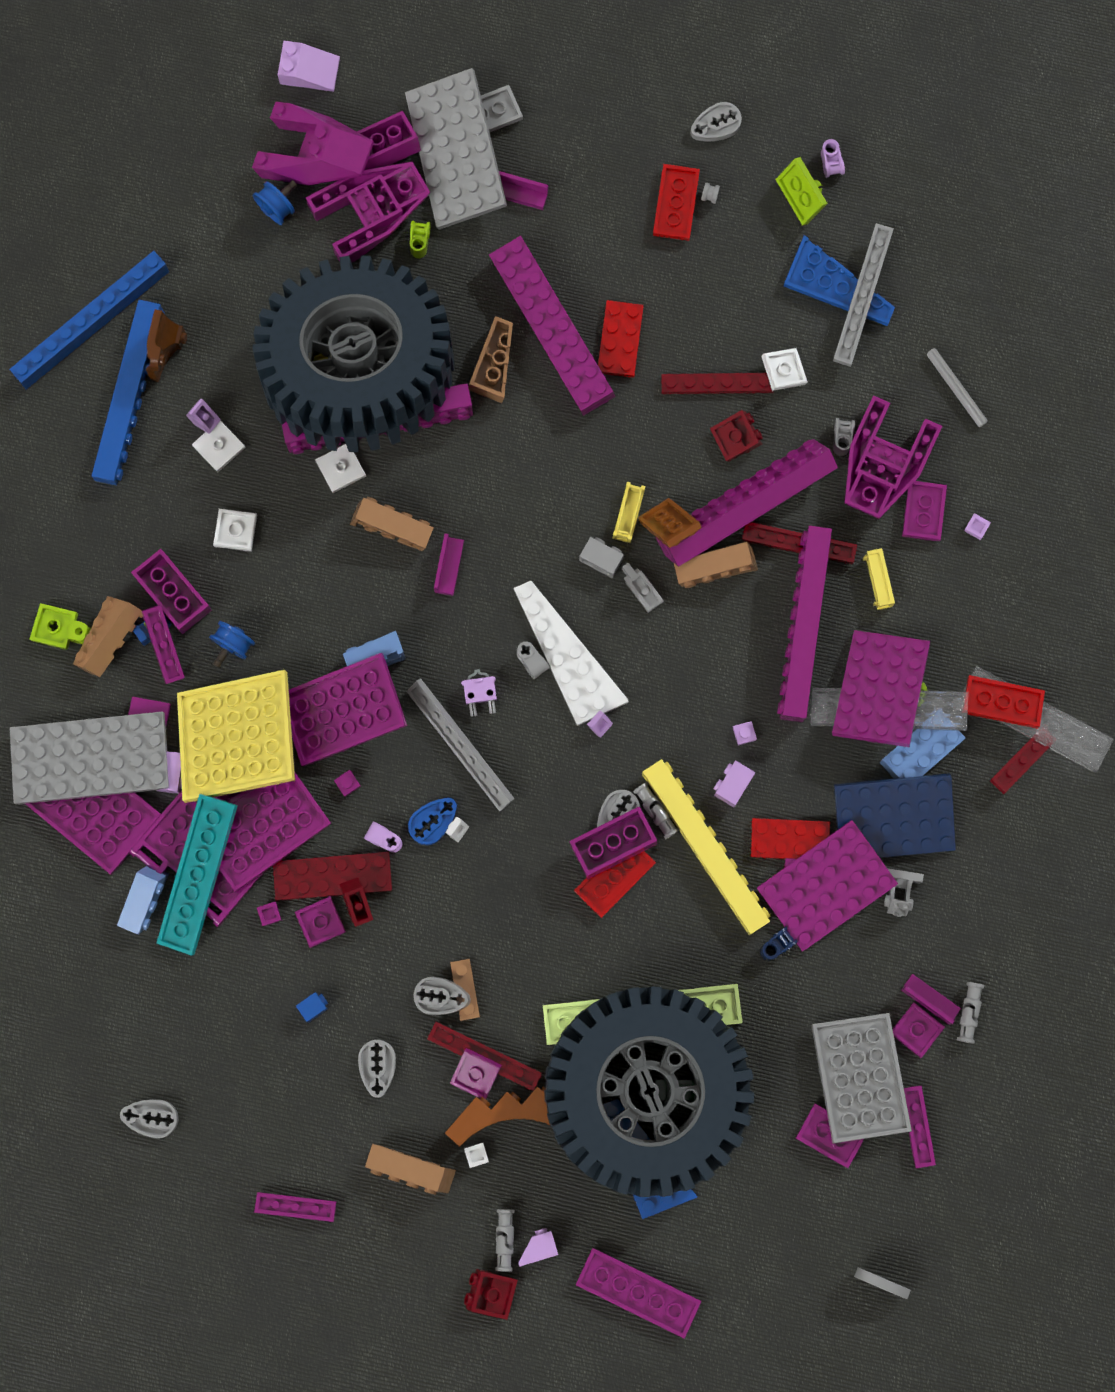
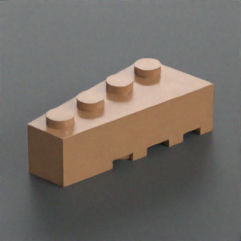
(491, 369)
(392, 523)
(717, 565)
(106, 635)
(409, 1169)

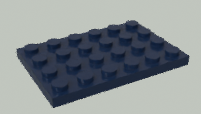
(900, 813)

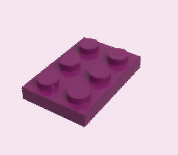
(924, 511)
(817, 1135)

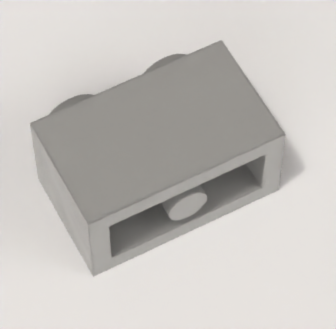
(601, 556)

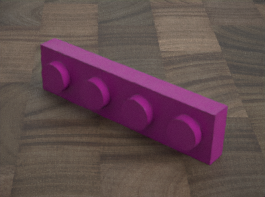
(162, 644)
(920, 1134)
(295, 1206)

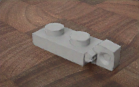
(642, 588)

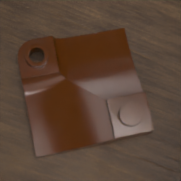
(162, 342)

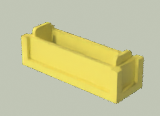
(628, 513)
(879, 579)

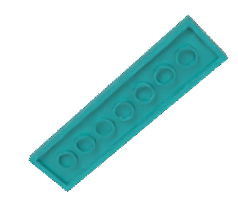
(196, 874)

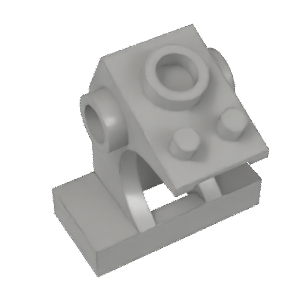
(904, 880)

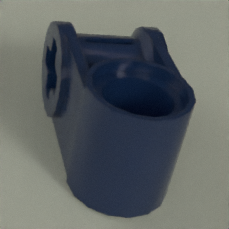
(780, 942)

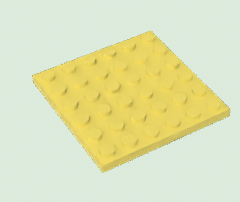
(235, 736)

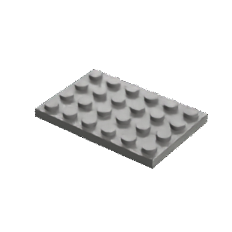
(861, 1078)

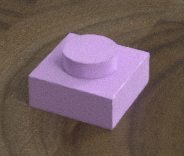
(977, 526)
(600, 724)
(744, 733)

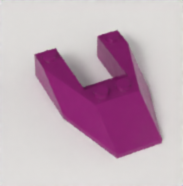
(326, 155)
(380, 199)
(881, 470)

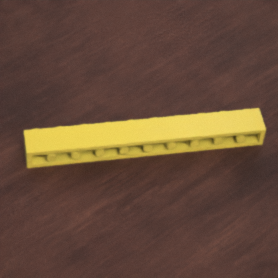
(705, 847)

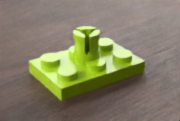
(801, 191)

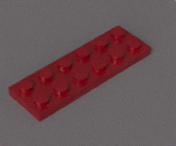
(323, 875)

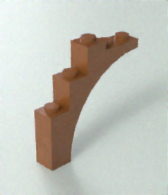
(479, 1114)

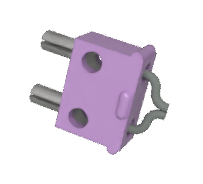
(479, 688)

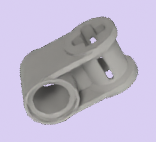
(843, 433)
(534, 662)

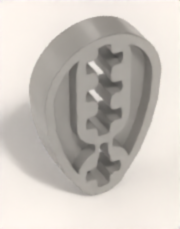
(714, 113)
(612, 801)
(437, 1007)
(388, 1063)
(151, 1129)
(882, 1283)

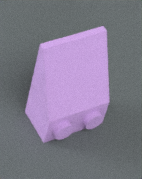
(307, 67)

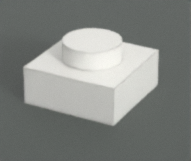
(457, 829)
(476, 1155)

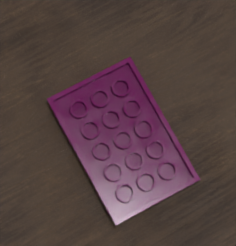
(881, 688)
(344, 709)
(100, 825)
(268, 828)
(827, 885)

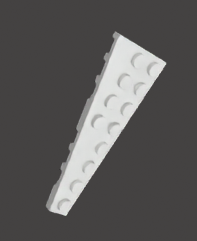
(576, 671)

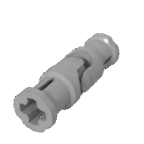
(660, 816)
(969, 1016)
(504, 1244)

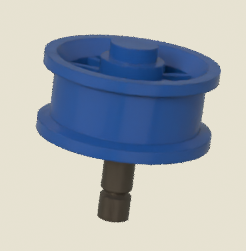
(274, 202)
(232, 641)

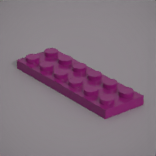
(638, 1293)

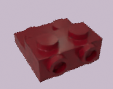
(736, 435)
(490, 1294)

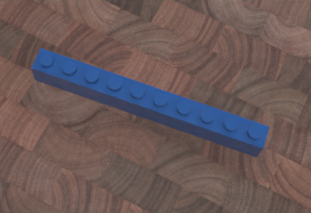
(89, 320)
(125, 398)

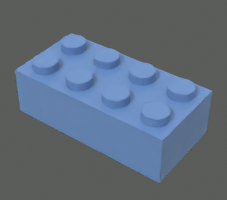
(925, 751)

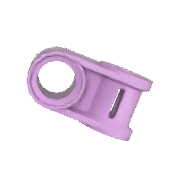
(833, 161)
(380, 837)

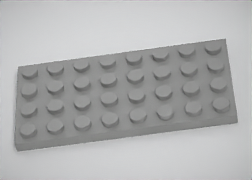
(456, 149)
(89, 758)

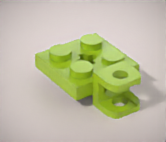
(67, 630)

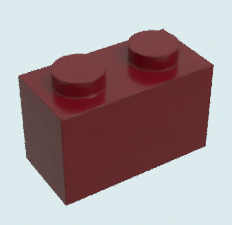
(356, 902)

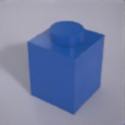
(312, 1006)

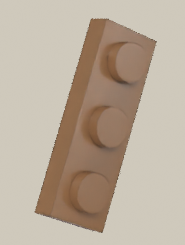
(463, 977)

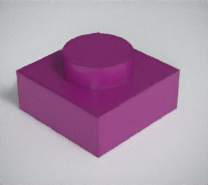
(347, 783)
(269, 914)

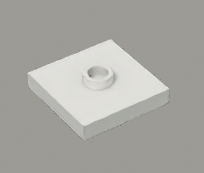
(784, 369)
(218, 446)
(340, 468)
(235, 530)

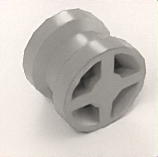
(710, 193)

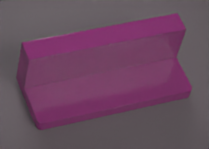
(524, 190)
(448, 565)
(930, 999)

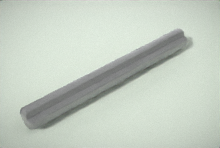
(957, 387)

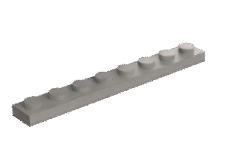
(863, 295)
(460, 745)

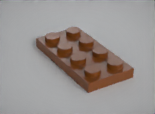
(669, 523)

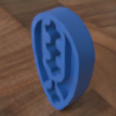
(423, 815)

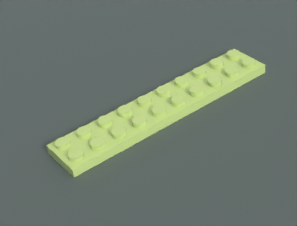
(719, 998)

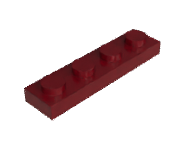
(1018, 765)

